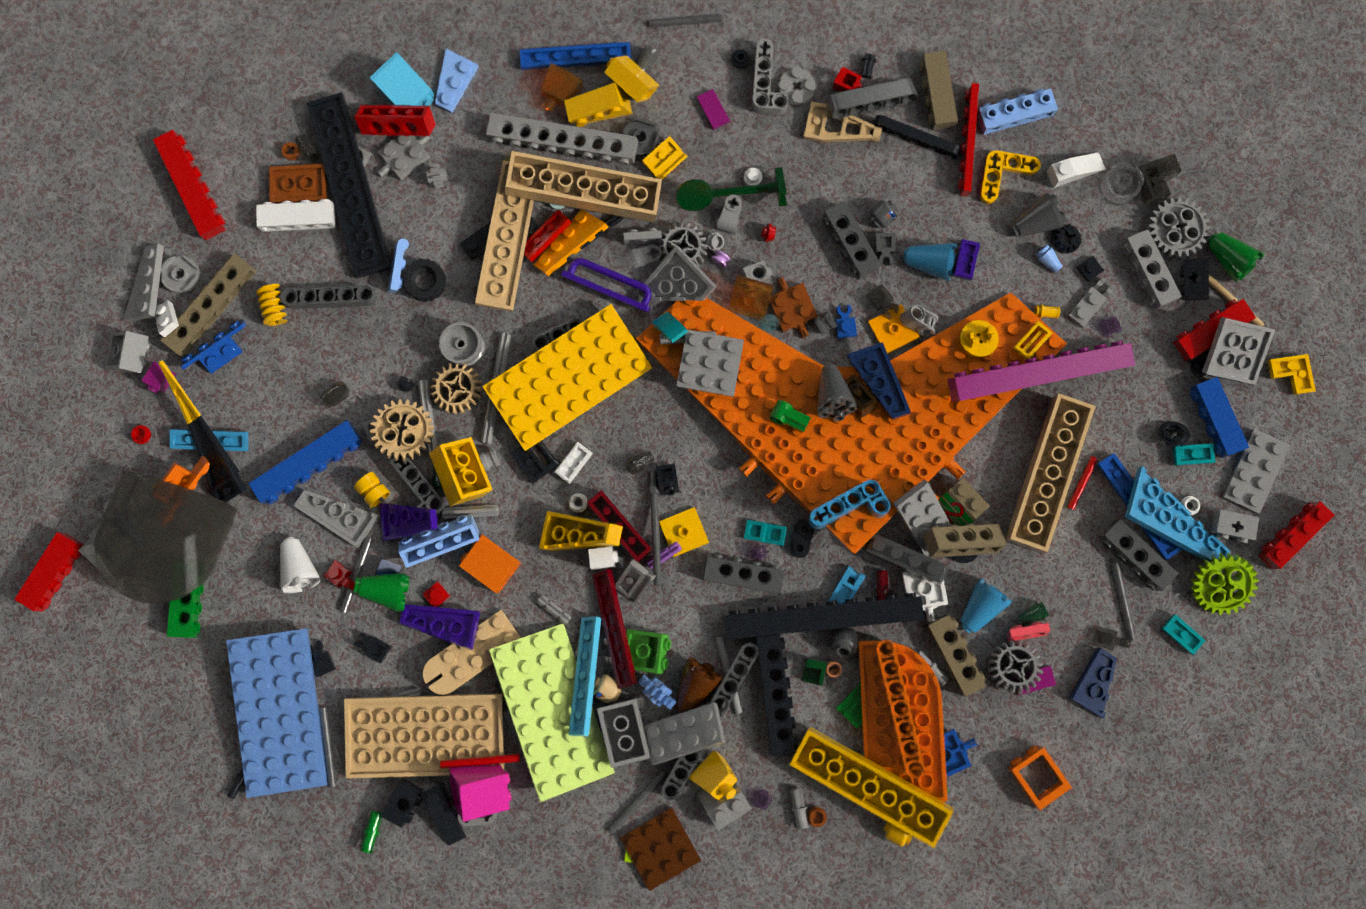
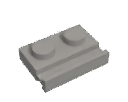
(634, 581)

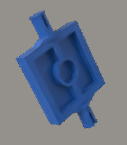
(956, 752)

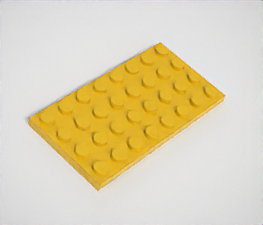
(567, 377)

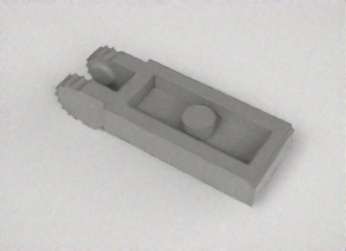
(1090, 303)

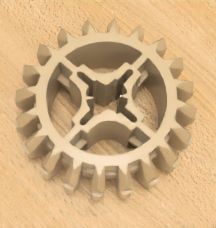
(441, 381)

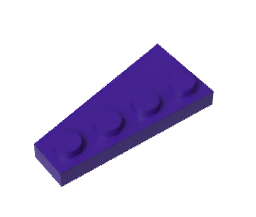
(404, 521)
(447, 624)

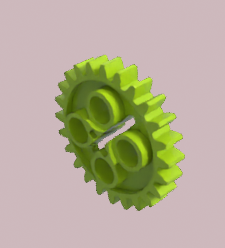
(1207, 587)

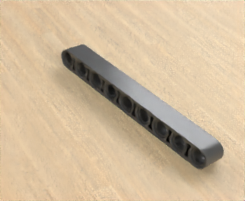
(721, 692)

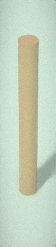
(1228, 296)

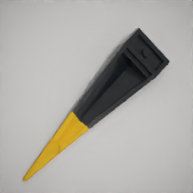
(222, 473)

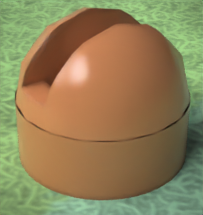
(834, 672)

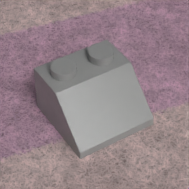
(127, 352)
(724, 810)

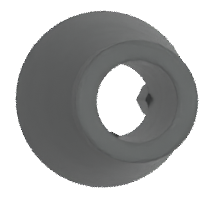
(647, 57)

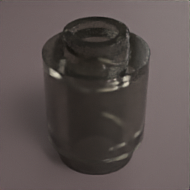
(335, 394)

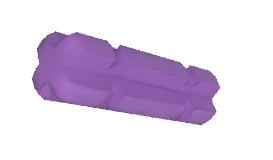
(666, 553)

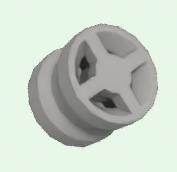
(489, 459)

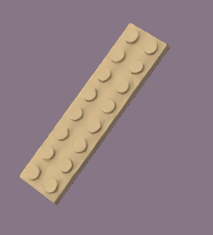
(504, 248)

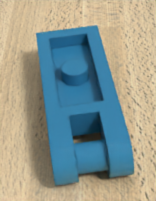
(846, 590)

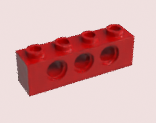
(395, 120)

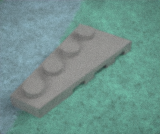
(146, 285)
(343, 519)

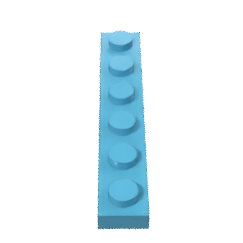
(585, 676)

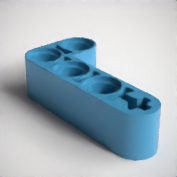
(846, 507)

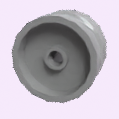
(464, 334)

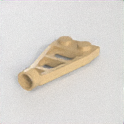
(816, 124)

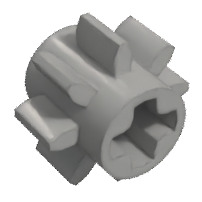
(437, 175)

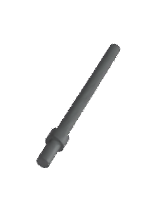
(654, 491)

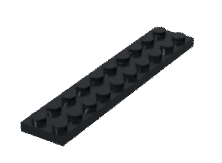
(349, 185)

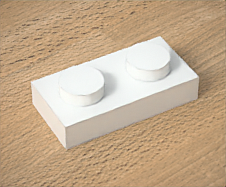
(166, 318)

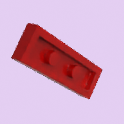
(546, 235)

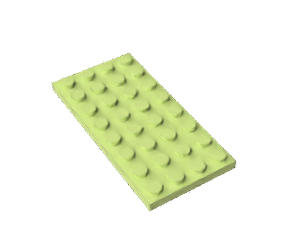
(538, 691)

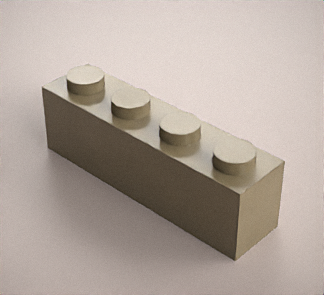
(938, 90)

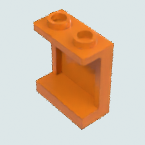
(489, 564)

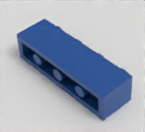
(1218, 417)

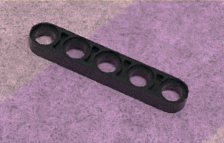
(913, 134)

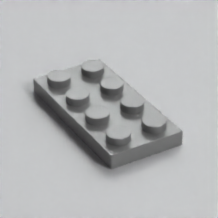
(1255, 471)
(920, 512)
(684, 733)

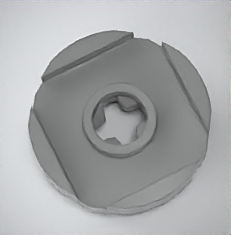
(797, 76)
(169, 274)

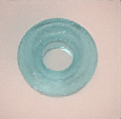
(769, 322)

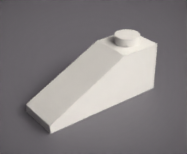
(1074, 169)

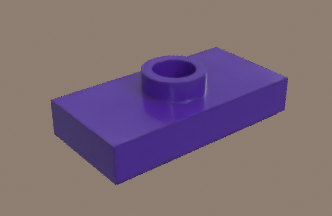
(966, 259)

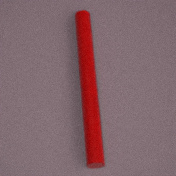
(480, 761)

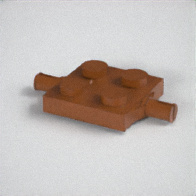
(793, 307)

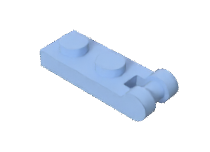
(398, 265)

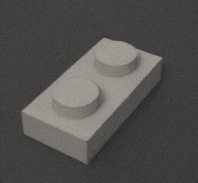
(649, 236)

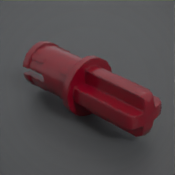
(882, 584)

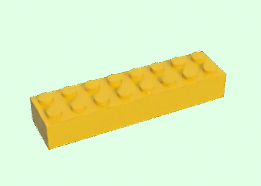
(872, 787)

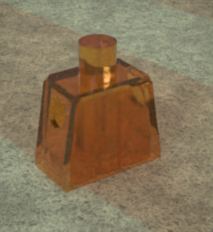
(559, 86)

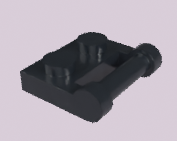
(532, 465)

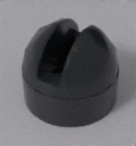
(405, 385)

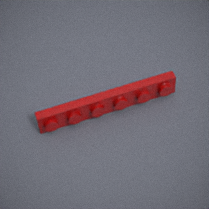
(969, 132)

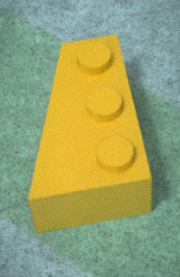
(598, 105)

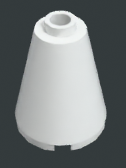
(296, 567)

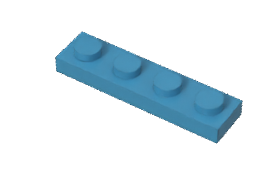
(229, 439)

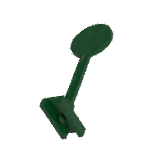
(698, 194)

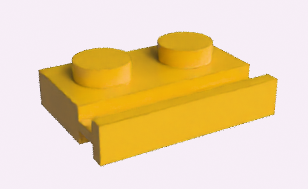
(664, 158)

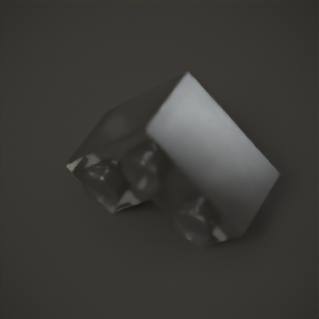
(1155, 177)

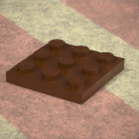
(660, 848)

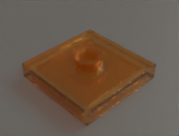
(750, 297)

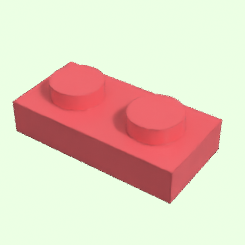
(1035, 630)

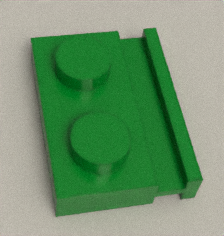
(852, 706)

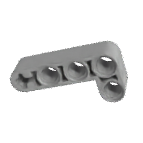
(764, 77)

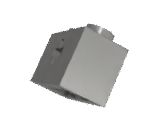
(1245, 524)

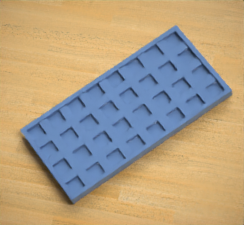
(277, 712)

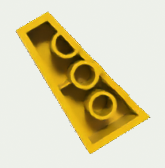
(572, 533)

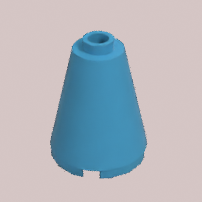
(932, 259)
(983, 606)

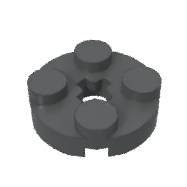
(650, 132)

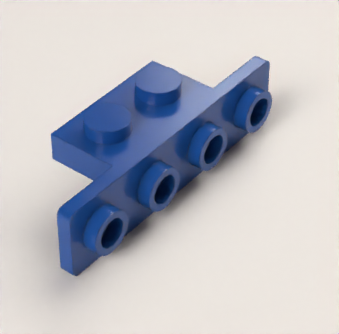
(218, 351)

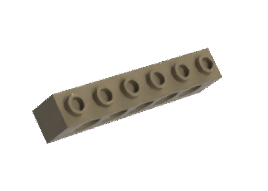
(219, 303)

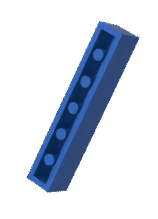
(305, 463)

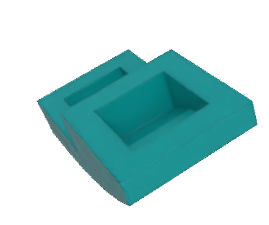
(669, 326)
(765, 532)

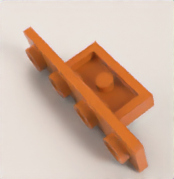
(185, 478)

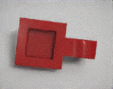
(339, 576)

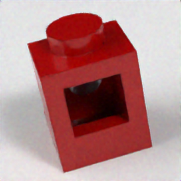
(847, 76)

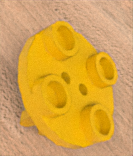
(987, 335)

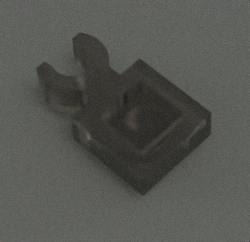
(882, 299)

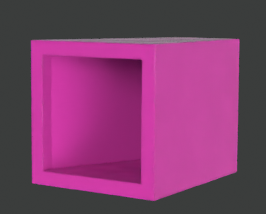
(479, 790)

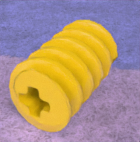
(270, 305)

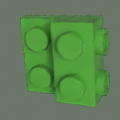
(649, 650)

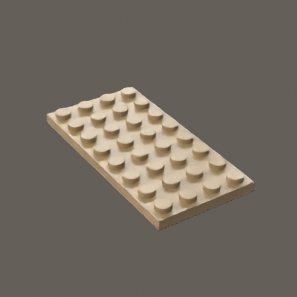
(416, 732)

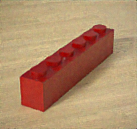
(189, 184)

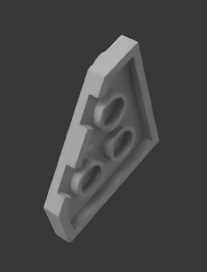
(679, 279)

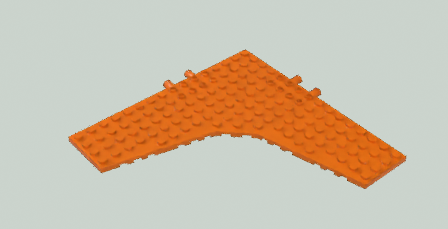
(845, 453)

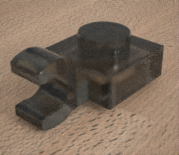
(1108, 639)

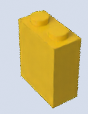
(631, 78)

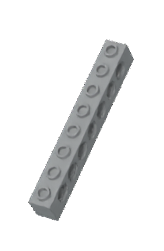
(499, 123)

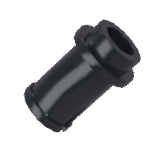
(868, 64)

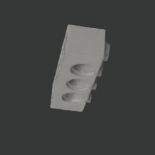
(1152, 258)

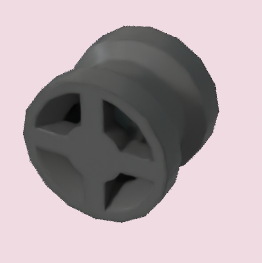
(825, 322)

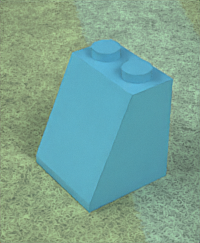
(401, 84)

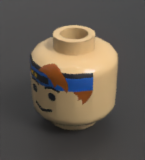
(606, 689)

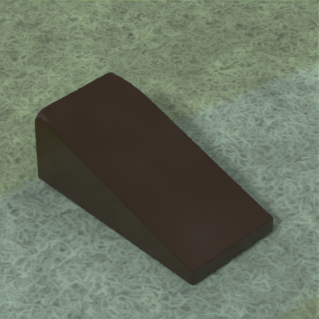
(864, 399)

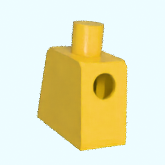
(715, 776)

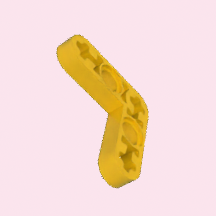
(1003, 165)

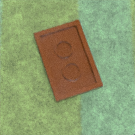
(297, 183)

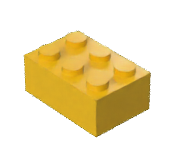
(460, 471)

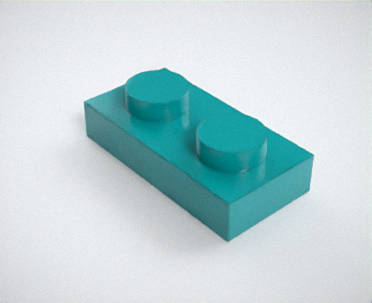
(1193, 454)
(1183, 634)

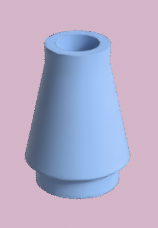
(1048, 258)

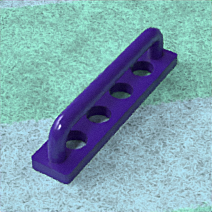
(614, 275)

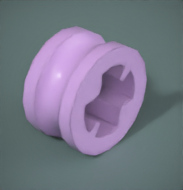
(720, 258)

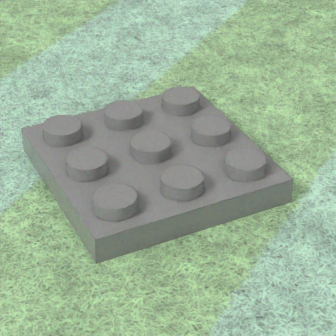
(1238, 350)
(710, 363)

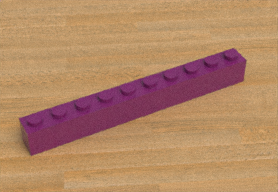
(1040, 372)

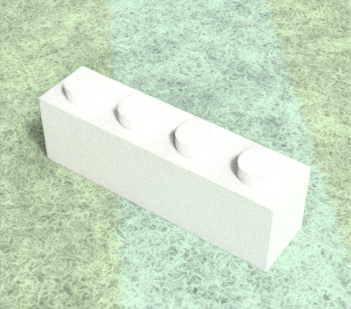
(296, 215)

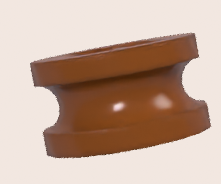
(286, 146)

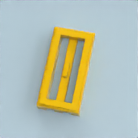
(1022, 352)

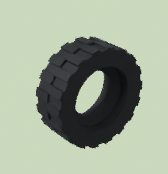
(416, 268)

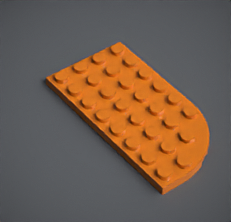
(927, 712)

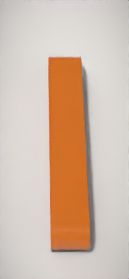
(898, 718)

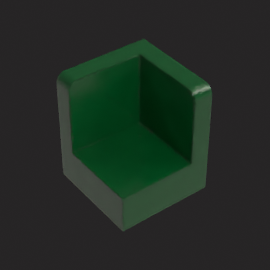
(814, 672)

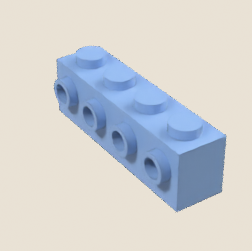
(1016, 111)
(439, 541)

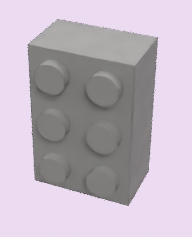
(623, 732)

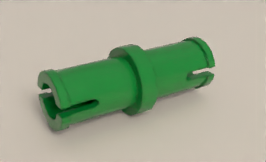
(371, 832)

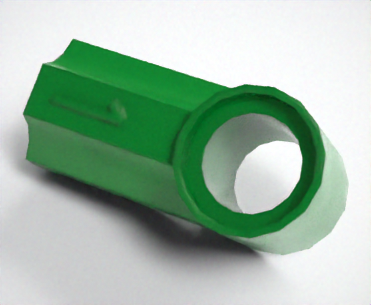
(785, 415)

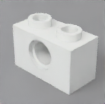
(603, 558)

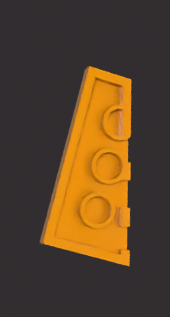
(582, 229)

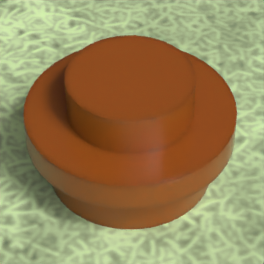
(816, 816)

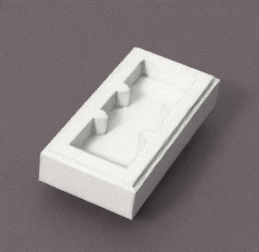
(573, 462)

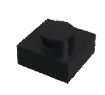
(1090, 268)

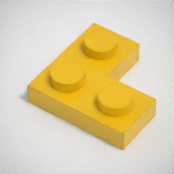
(1296, 368)

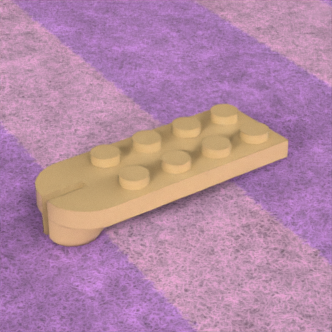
(461, 664)

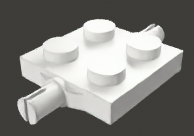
(931, 594)

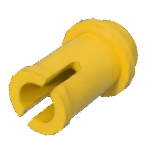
(1047, 311)

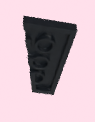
(476, 243)

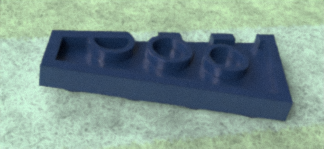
(879, 376)

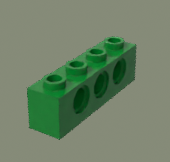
(178, 608)

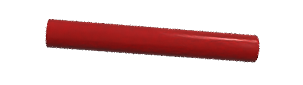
(1082, 483)

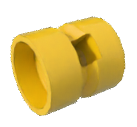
(371, 489)

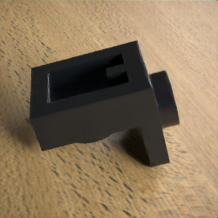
(667, 479)

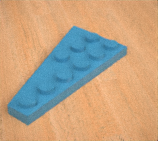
(1169, 519)

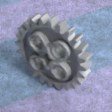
(1195, 225)

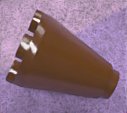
(696, 684)

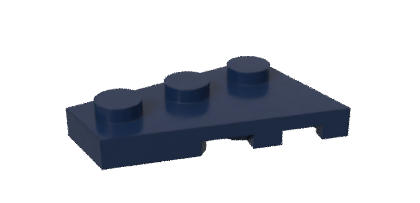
(1094, 683)

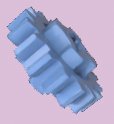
(657, 691)

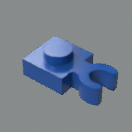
(845, 326)

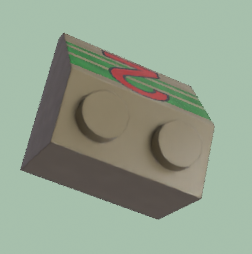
(962, 503)

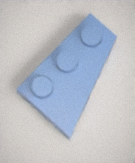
(454, 80)

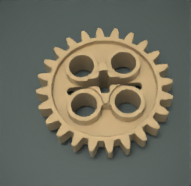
(419, 432)

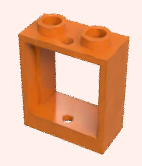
(1050, 794)

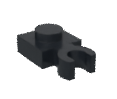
(375, 649)
(322, 661)

